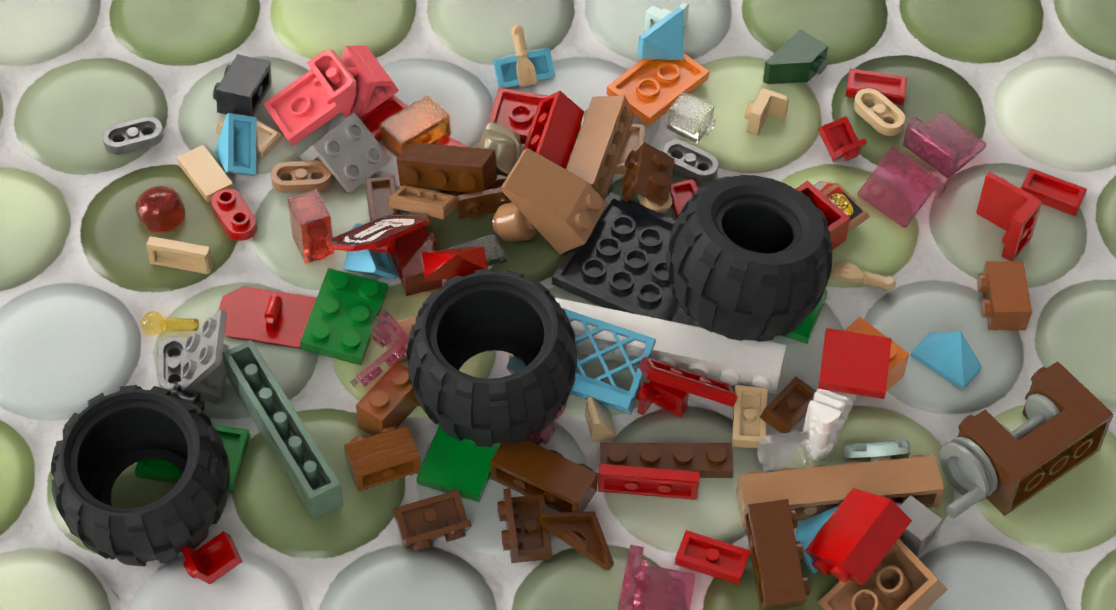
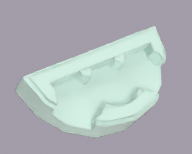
(876, 450)

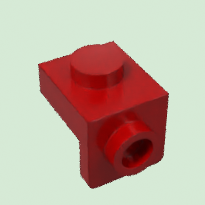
(841, 139)
(662, 396)
(212, 558)

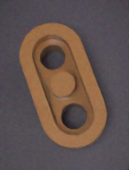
(302, 176)

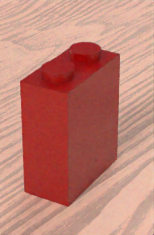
(857, 536)

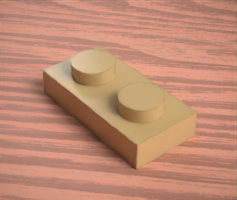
(748, 408)

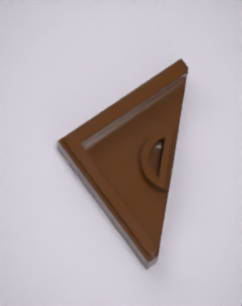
(580, 532)

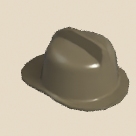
(504, 142)

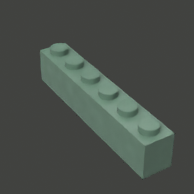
(282, 429)

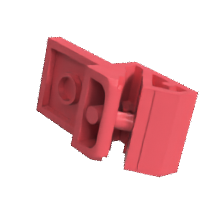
(330, 87)

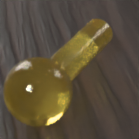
(154, 323)

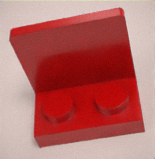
(1010, 210)

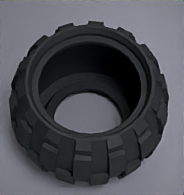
(749, 257)
(488, 315)
(110, 439)

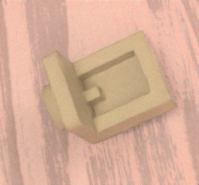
(766, 104)

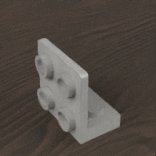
(349, 153)
(204, 362)

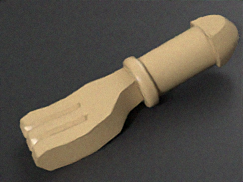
(525, 68)
(850, 273)

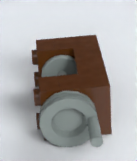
(1013, 466)

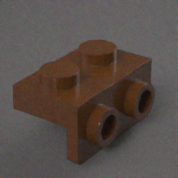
(648, 174)
(481, 202)
(432, 519)
(524, 535)

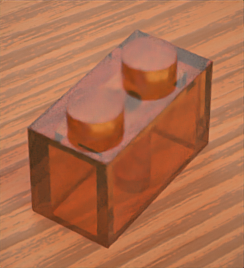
(418, 123)

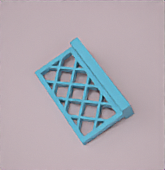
(604, 393)

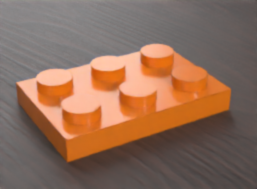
(656, 84)

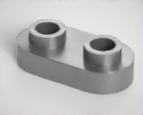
(133, 135)
(692, 161)
(170, 367)

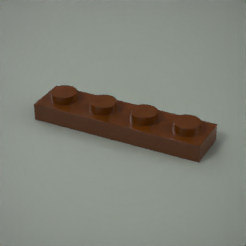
(709, 459)

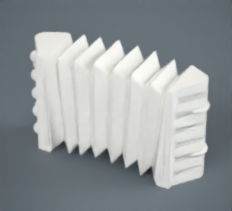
(825, 420)

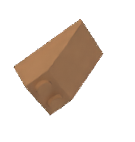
(554, 200)
(895, 584)

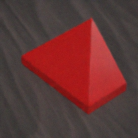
(453, 262)

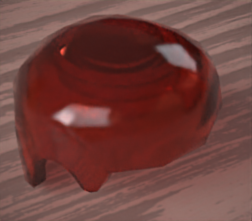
(160, 208)

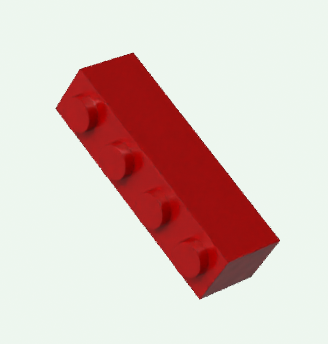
(555, 128)

